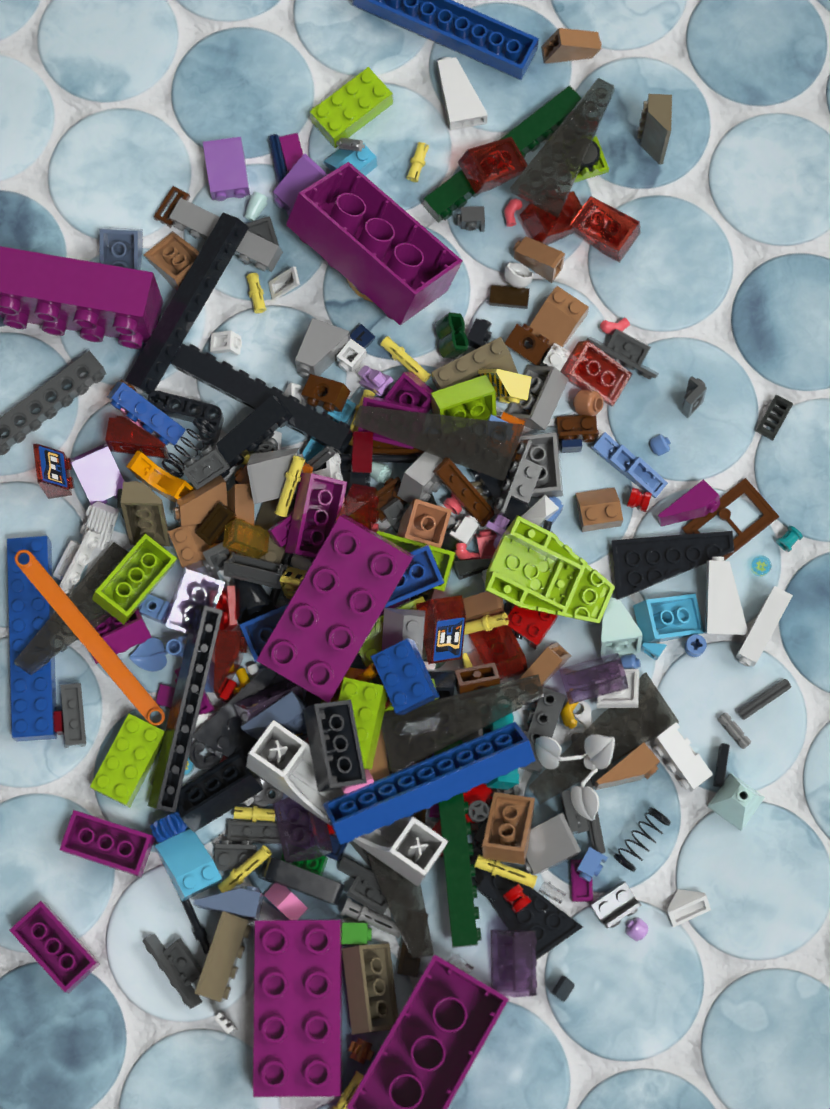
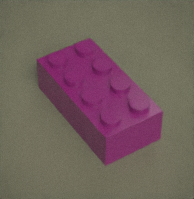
(314, 513)
(107, 843)
(54, 947)

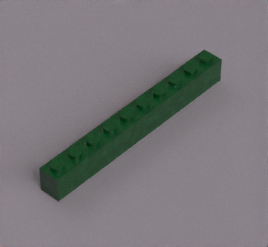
(527, 137)
(458, 869)

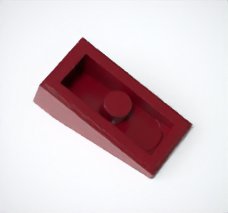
(362, 452)

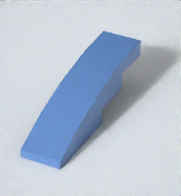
(629, 465)

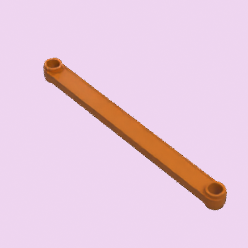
(89, 637)

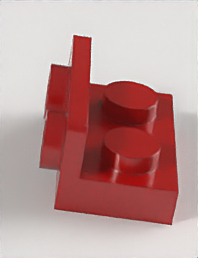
(227, 603)

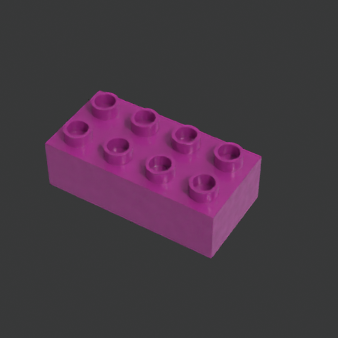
(373, 243)
(78, 297)
(335, 607)
(297, 1008)
(431, 1042)

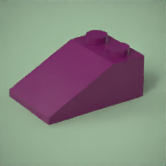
(411, 390)

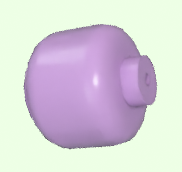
(636, 929)

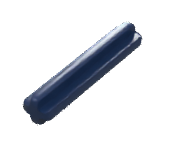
(277, 157)

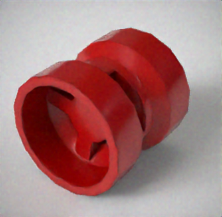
(638, 499)
(513, 895)

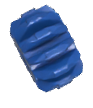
(168, 827)

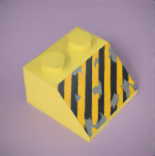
(508, 385)

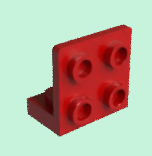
(531, 624)

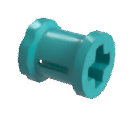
(789, 538)

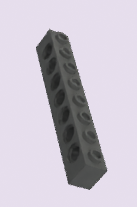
(39, 399)

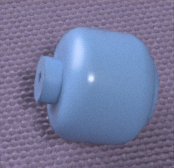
(660, 444)
(630, 661)

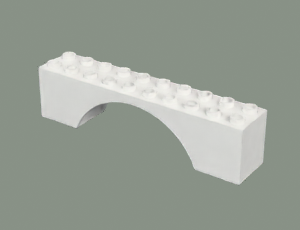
(288, 765)

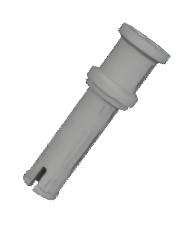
(360, 917)

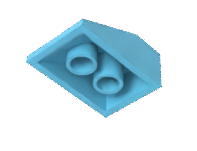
(668, 618)
(188, 864)

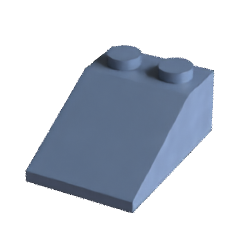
(121, 247)
(286, 712)
(239, 902)

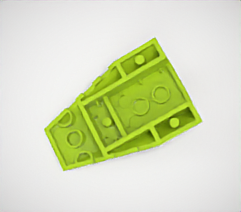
(546, 575)

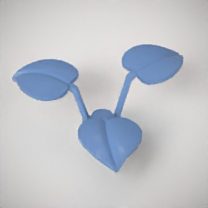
(152, 656)

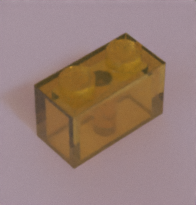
(246, 538)

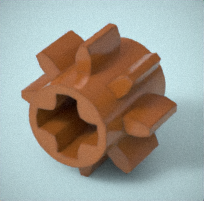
(361, 1050)

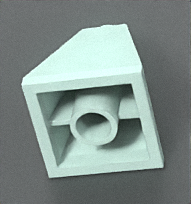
(619, 631)
(736, 802)

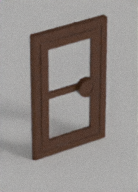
(724, 514)

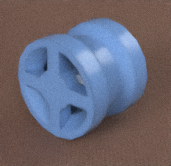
(695, 650)

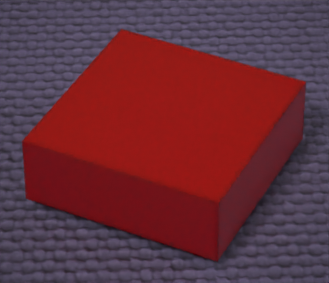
(228, 690)

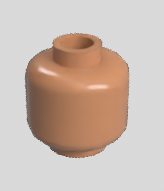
(588, 402)

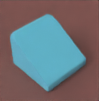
(653, 649)

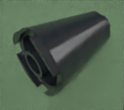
(251, 600)

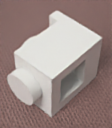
(352, 350)
(557, 357)
(465, 530)

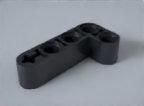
(184, 411)
(301, 880)

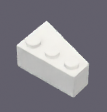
(681, 758)

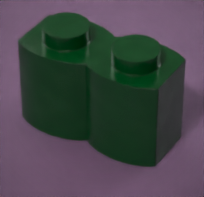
(451, 335)

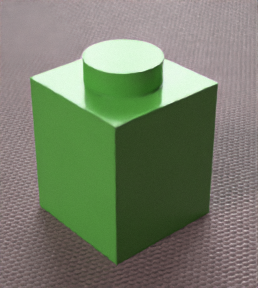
(356, 934)

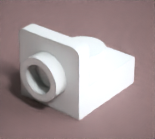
(225, 342)

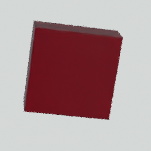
(58, 722)

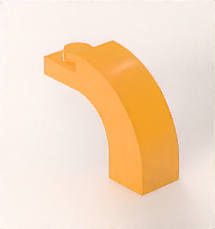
(158, 479)

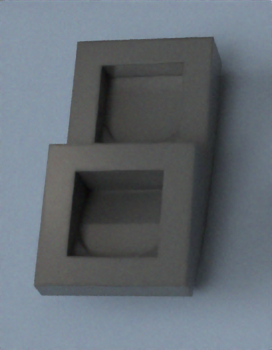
(393, 512)

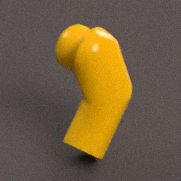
(243, 678)
(567, 715)

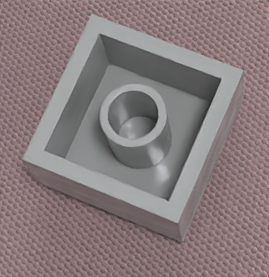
(420, 480)

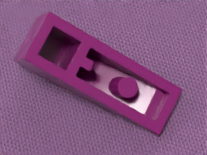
(691, 505)

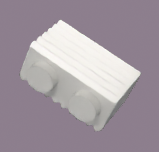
(101, 520)

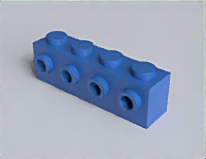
(146, 413)

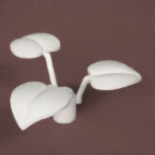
(598, 756)

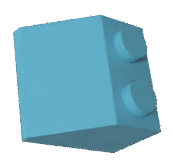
(363, 161)

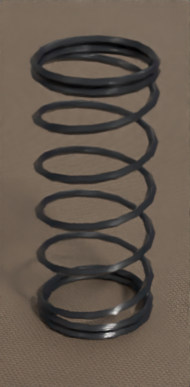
(203, 430)
(656, 814)

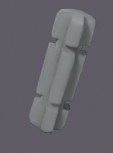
(350, 144)
(734, 730)

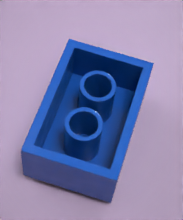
(405, 676)

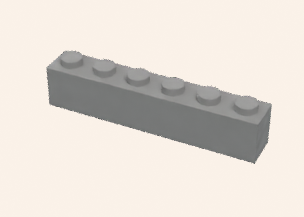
(201, 223)

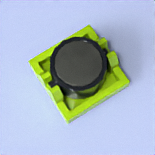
(594, 162)

